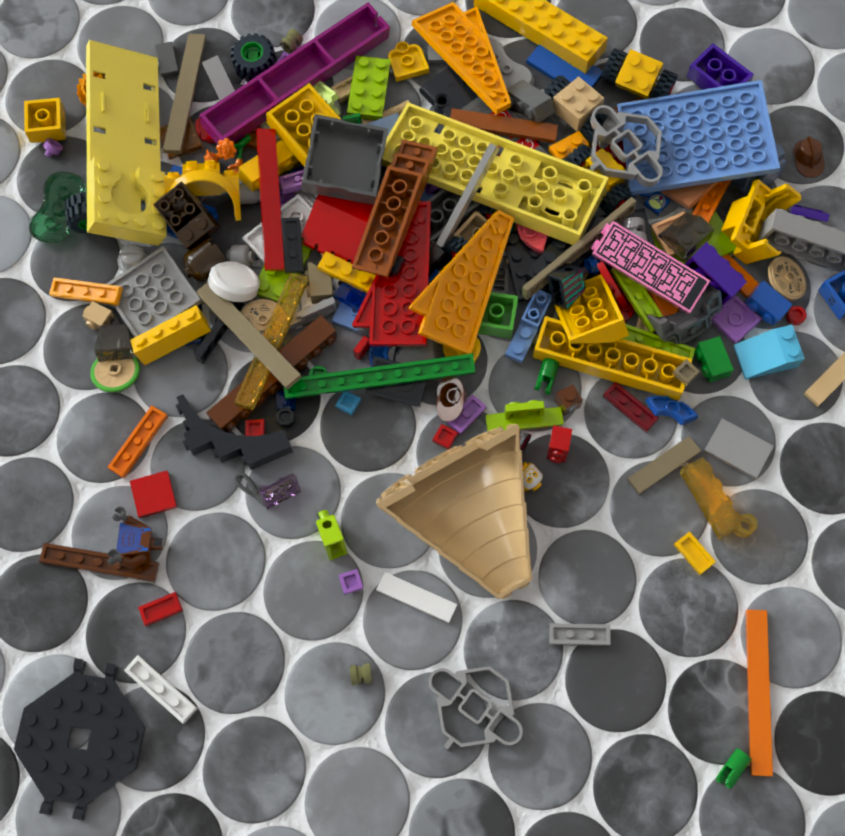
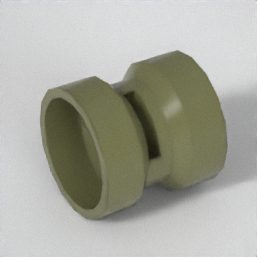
(291, 41)
(360, 674)

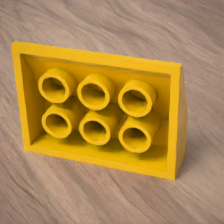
(295, 119)
(593, 315)

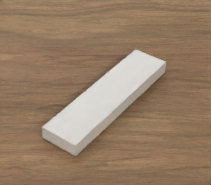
(416, 597)
(160, 689)

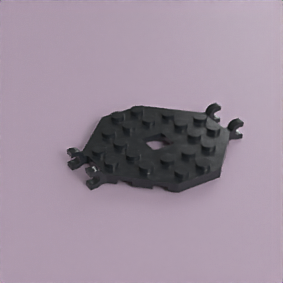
(112, 748)

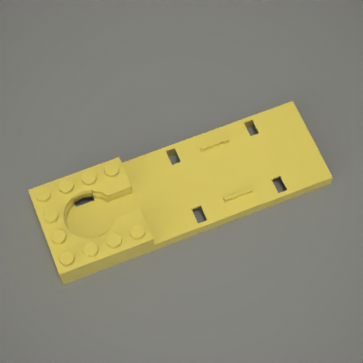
(120, 163)
(516, 183)

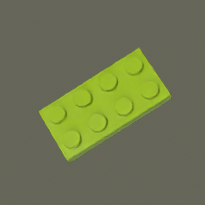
(369, 87)
(274, 281)

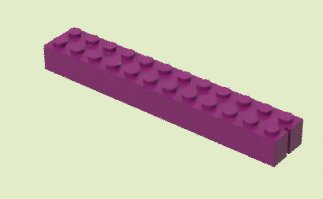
(310, 63)

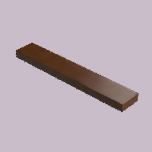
(95, 562)

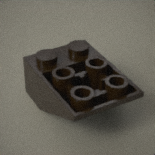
(186, 215)

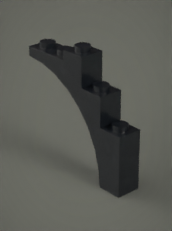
(252, 449)

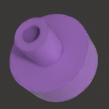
(52, 147)

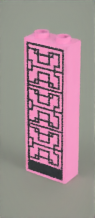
(649, 267)

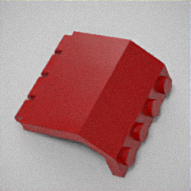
(336, 226)

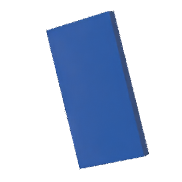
(554, 66)

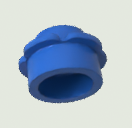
(591, 264)

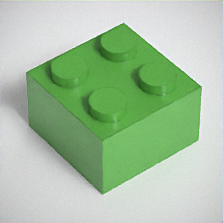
(499, 315)

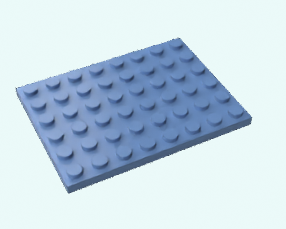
(704, 136)

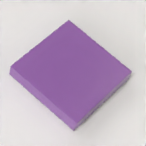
(735, 319)

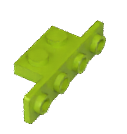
(526, 415)

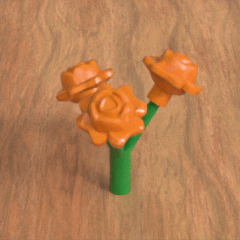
(227, 149)

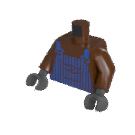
(134, 541)

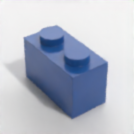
(768, 303)

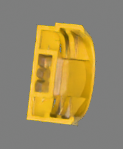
(206, 180)
(748, 214)

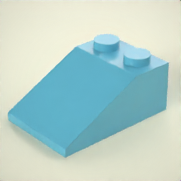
(769, 352)

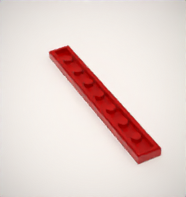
(270, 200)

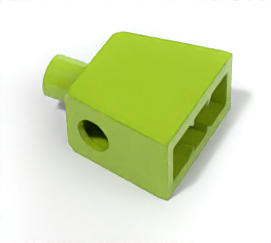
(331, 535)

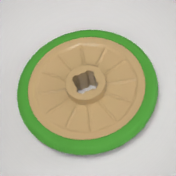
(110, 381)

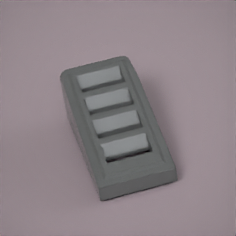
(505, 280)

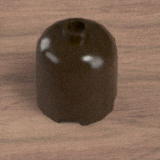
(201, 259)

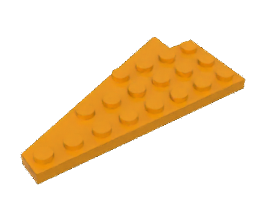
(466, 48)
(460, 292)

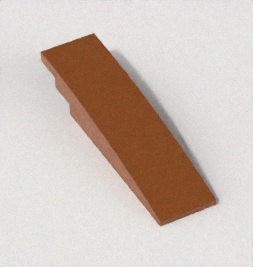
(395, 207)

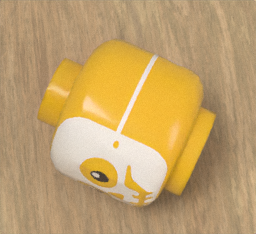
(531, 476)

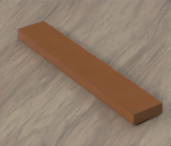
(507, 126)

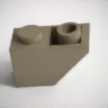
(320, 284)

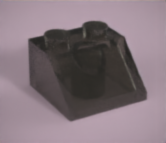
(687, 234)

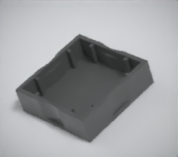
(344, 160)

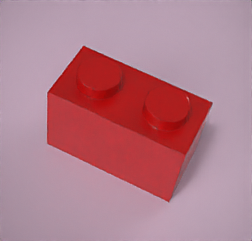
(559, 444)

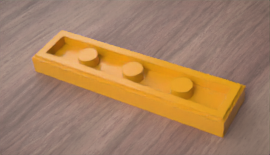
(86, 291)

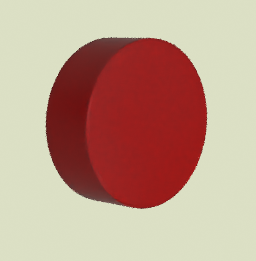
(796, 315)

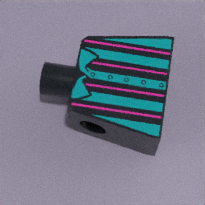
(567, 284)

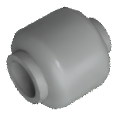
(241, 254)

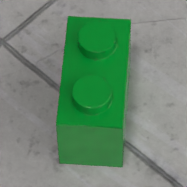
(713, 359)

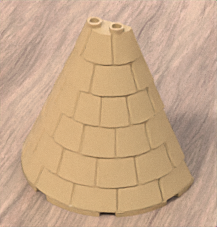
(471, 509)

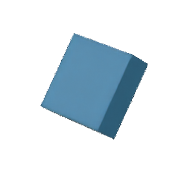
(348, 402)

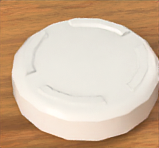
(233, 281)

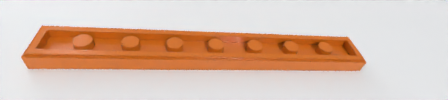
(758, 693)

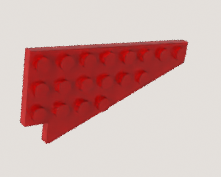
(389, 298)

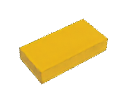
(694, 553)

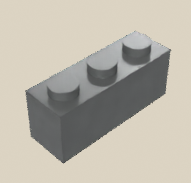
(530, 101)

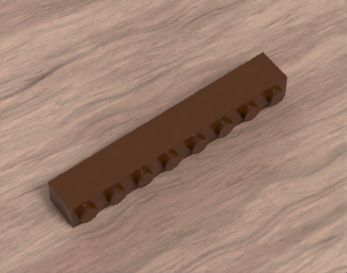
(297, 352)

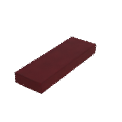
(630, 407)

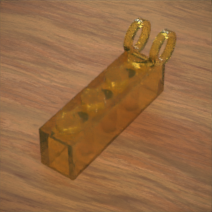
(713, 501)

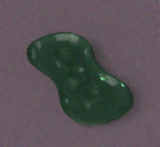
(50, 220)

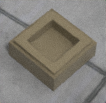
(686, 372)

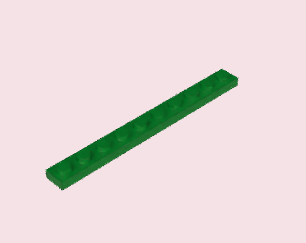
(382, 376)

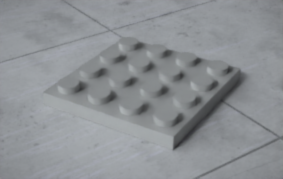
(153, 292)

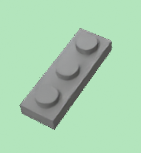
(579, 634)

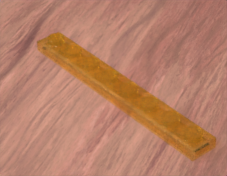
(275, 334)

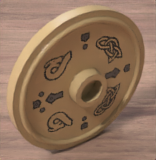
(787, 278)
(259, 313)

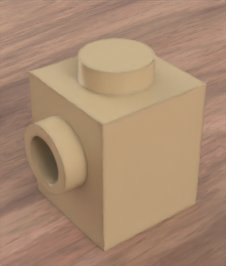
(97, 316)

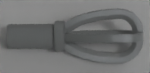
(255, 493)

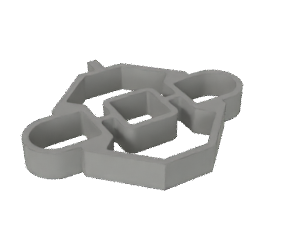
(650, 156)
(443, 702)

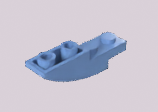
(529, 326)

